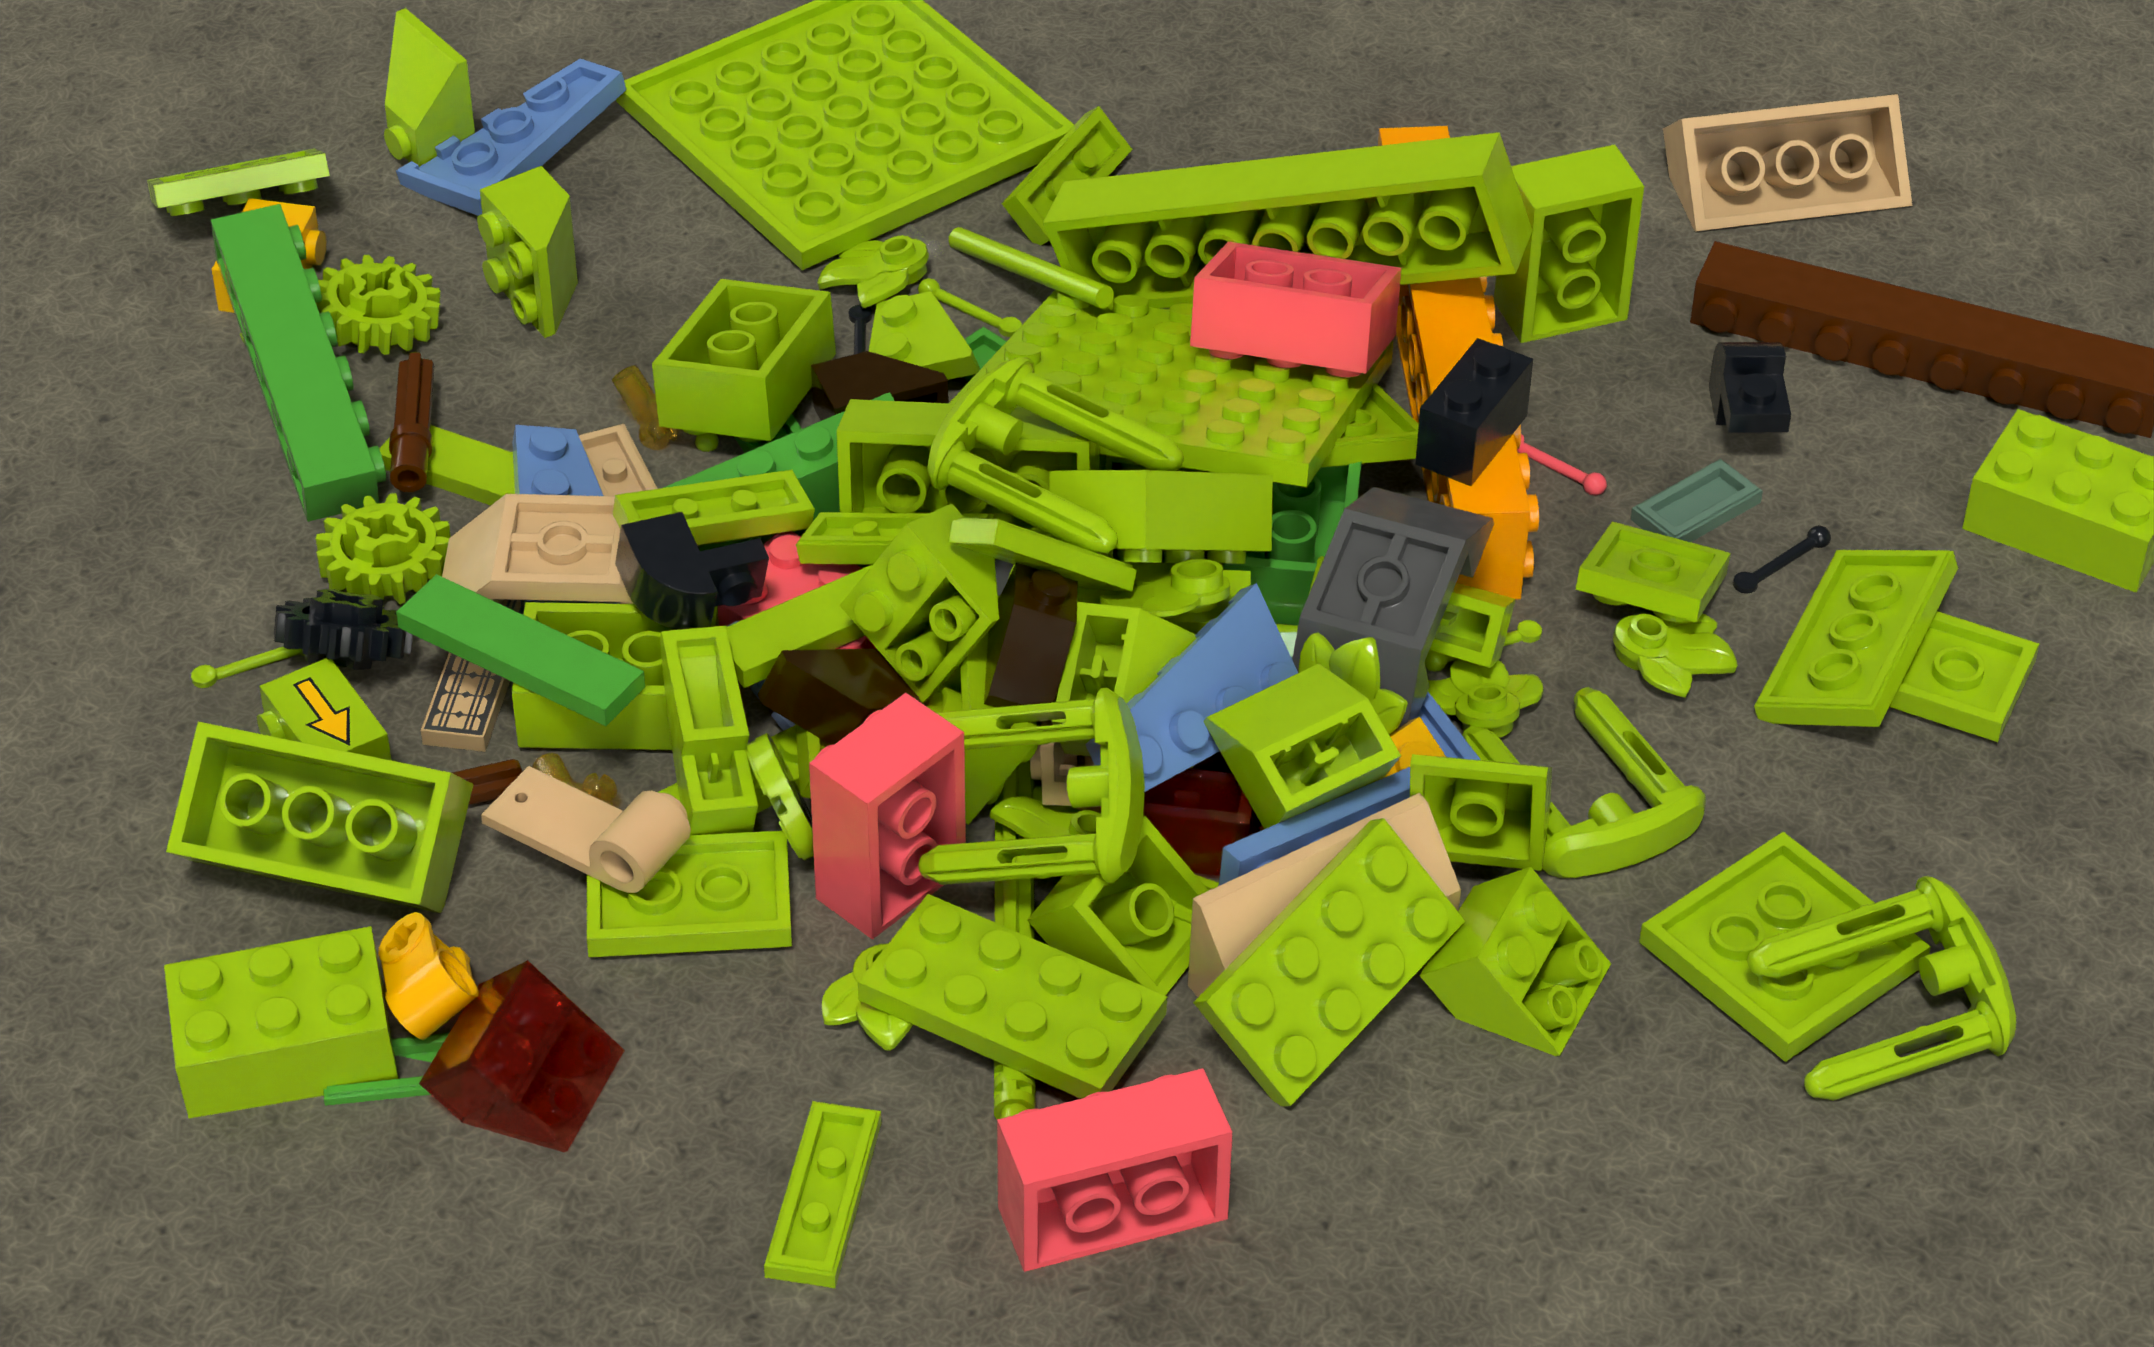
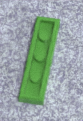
(521, 649)

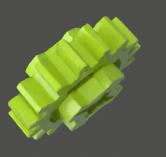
(379, 304)
(383, 547)

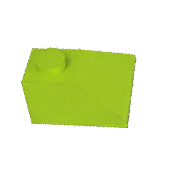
(424, 92)
(1486, 808)

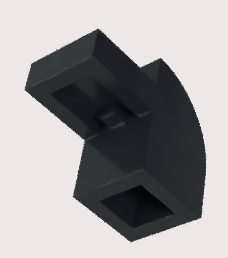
(1749, 387)
(677, 581)

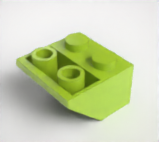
(530, 246)
(926, 602)
(1116, 651)
(1302, 744)
(1518, 963)

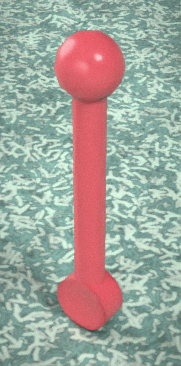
(1593, 483)

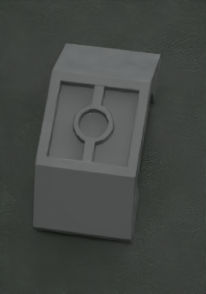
(1392, 582)

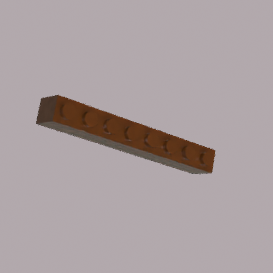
(1927, 338)

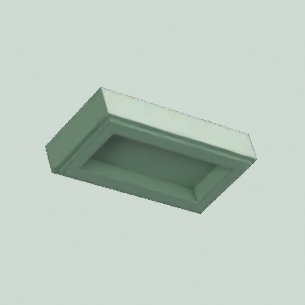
(1698, 503)

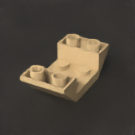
(540, 550)

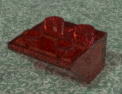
(1200, 815)
(523, 1061)

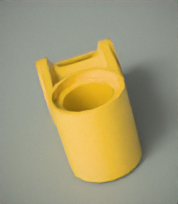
(424, 976)

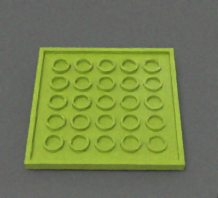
(844, 121)
(1215, 409)

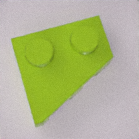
(921, 334)

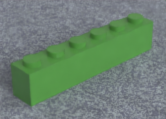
(296, 361)

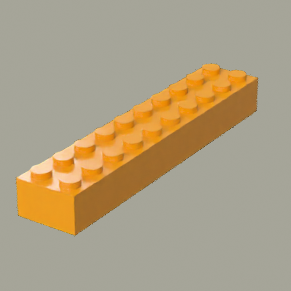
(1432, 334)

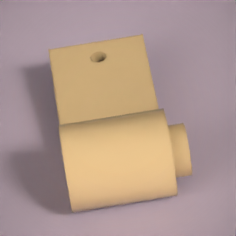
(589, 833)

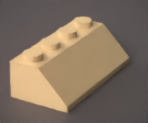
(1789, 162)
(1239, 910)

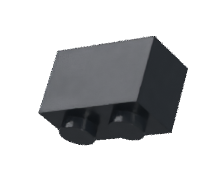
(1474, 411)

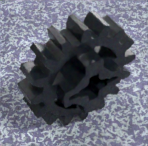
(341, 628)

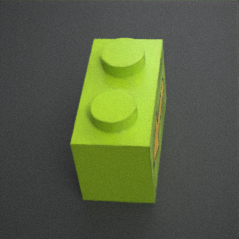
(321, 710)

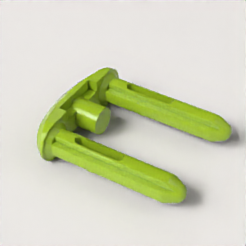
(985, 418)
(1113, 785)
(1613, 832)
(1965, 962)

